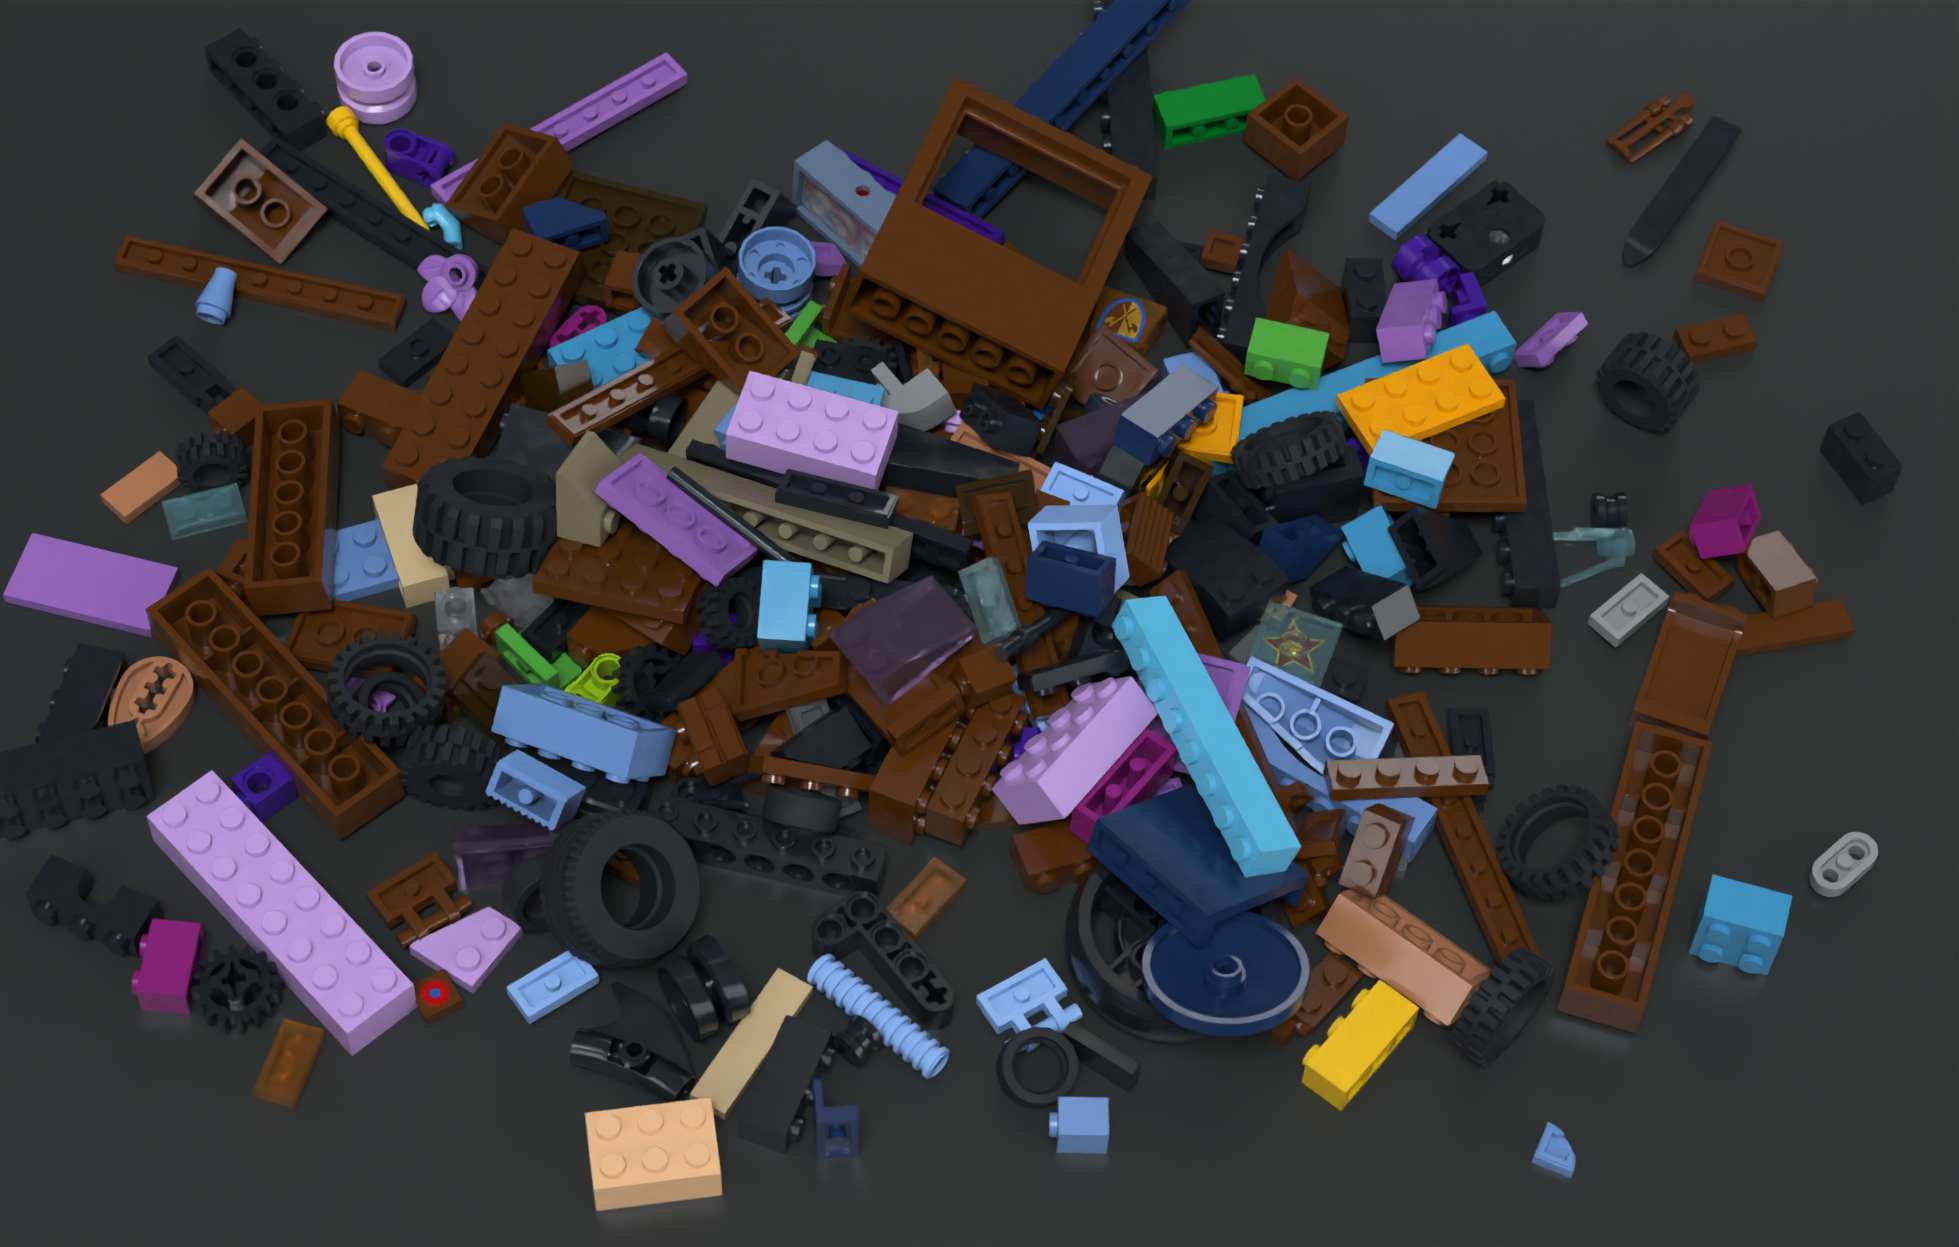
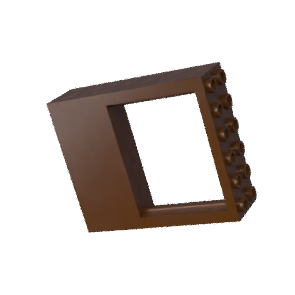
(973, 296)

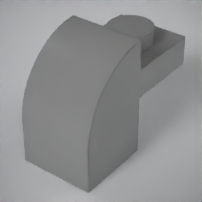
(920, 401)

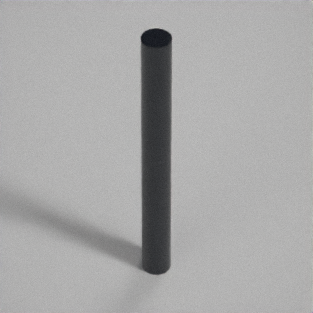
(728, 516)

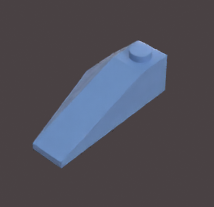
(1312, 719)

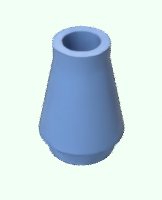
(217, 297)

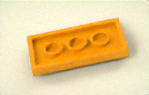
(1422, 398)

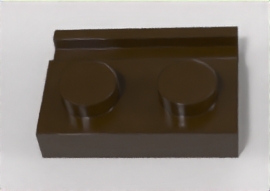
(1022, 491)
(479, 693)

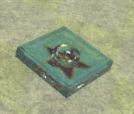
(1296, 642)

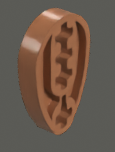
(170, 709)

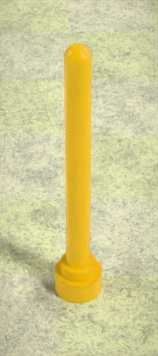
(345, 125)

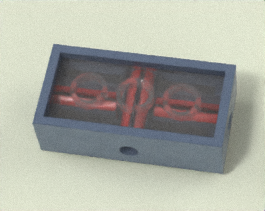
(839, 200)

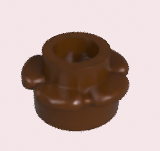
(492, 624)

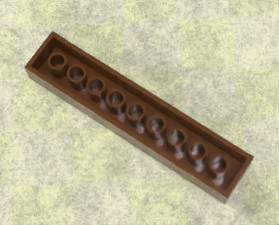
(908, 782)

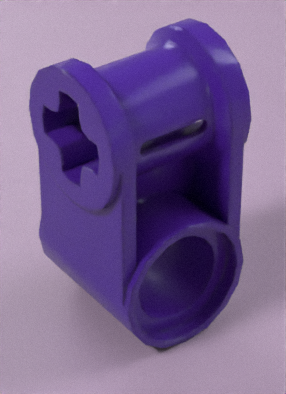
(416, 157)

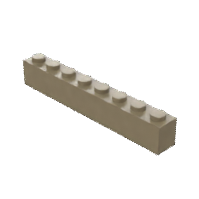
(822, 537)

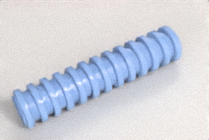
(893, 1027)

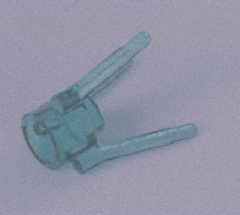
(1612, 543)

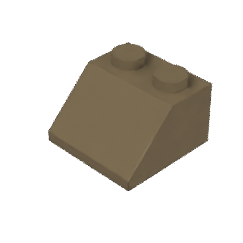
(579, 510)

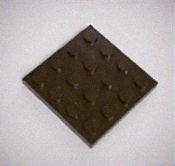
(634, 223)

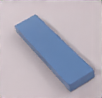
(1427, 186)

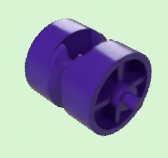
(1421, 260)

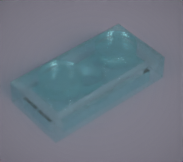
(204, 511)
(990, 600)

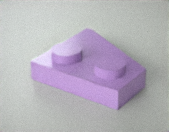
(469, 947)

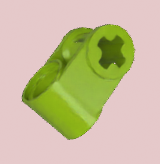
(591, 682)

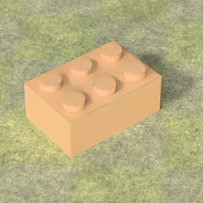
(653, 1154)

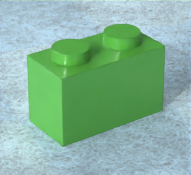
(1286, 353)

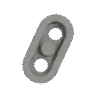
(1841, 866)

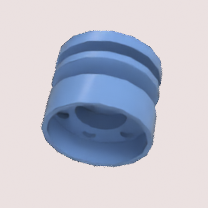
(779, 267)

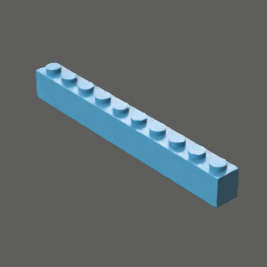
(1484, 334)

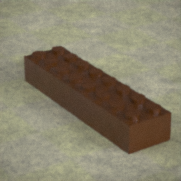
(482, 364)
(274, 702)
(1633, 899)

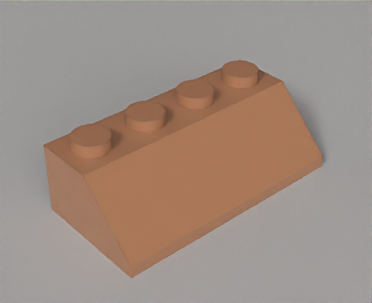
(1403, 953)

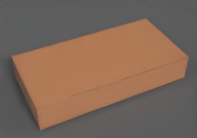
(142, 487)

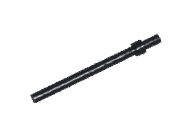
(1028, 634)

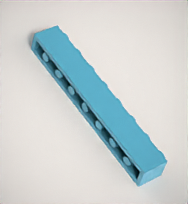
(1206, 736)

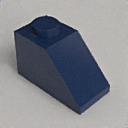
(566, 223)
(1299, 545)

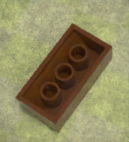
(1474, 638)

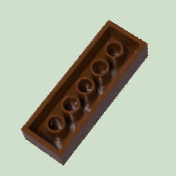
(293, 507)

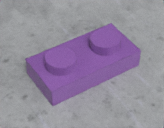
(1550, 339)

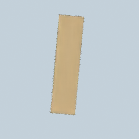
(751, 1042)

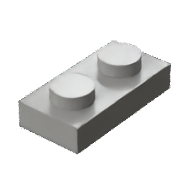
(1628, 610)

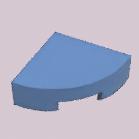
(1555, 1152)

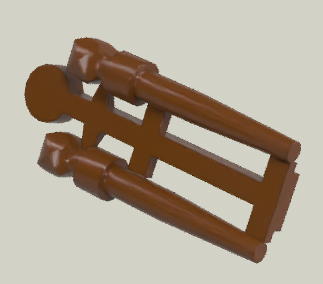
(1684, 103)
(1246, 385)

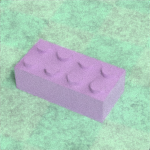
(810, 431)
(1074, 750)

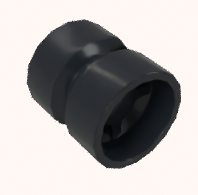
(661, 419)

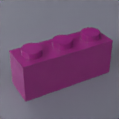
(1128, 781)

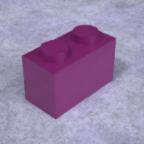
(1725, 521)
(169, 959)

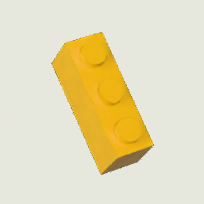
(1358, 1044)

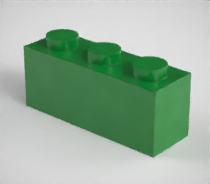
(1205, 111)

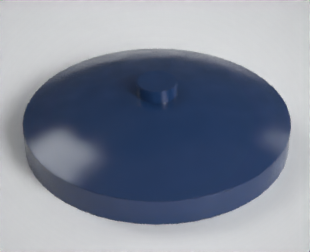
(1235, 984)

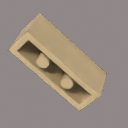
(416, 572)

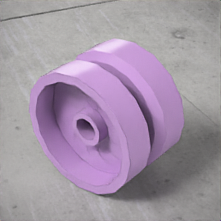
(376, 77)

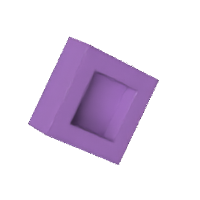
(828, 259)

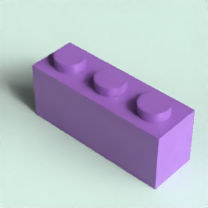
(1411, 320)

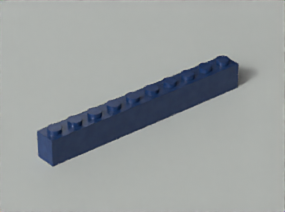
(1061, 95)

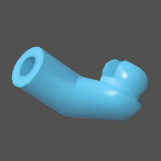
(448, 222)

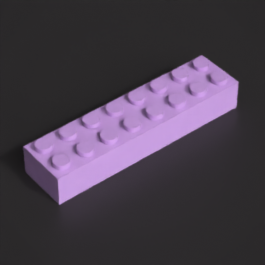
(282, 912)

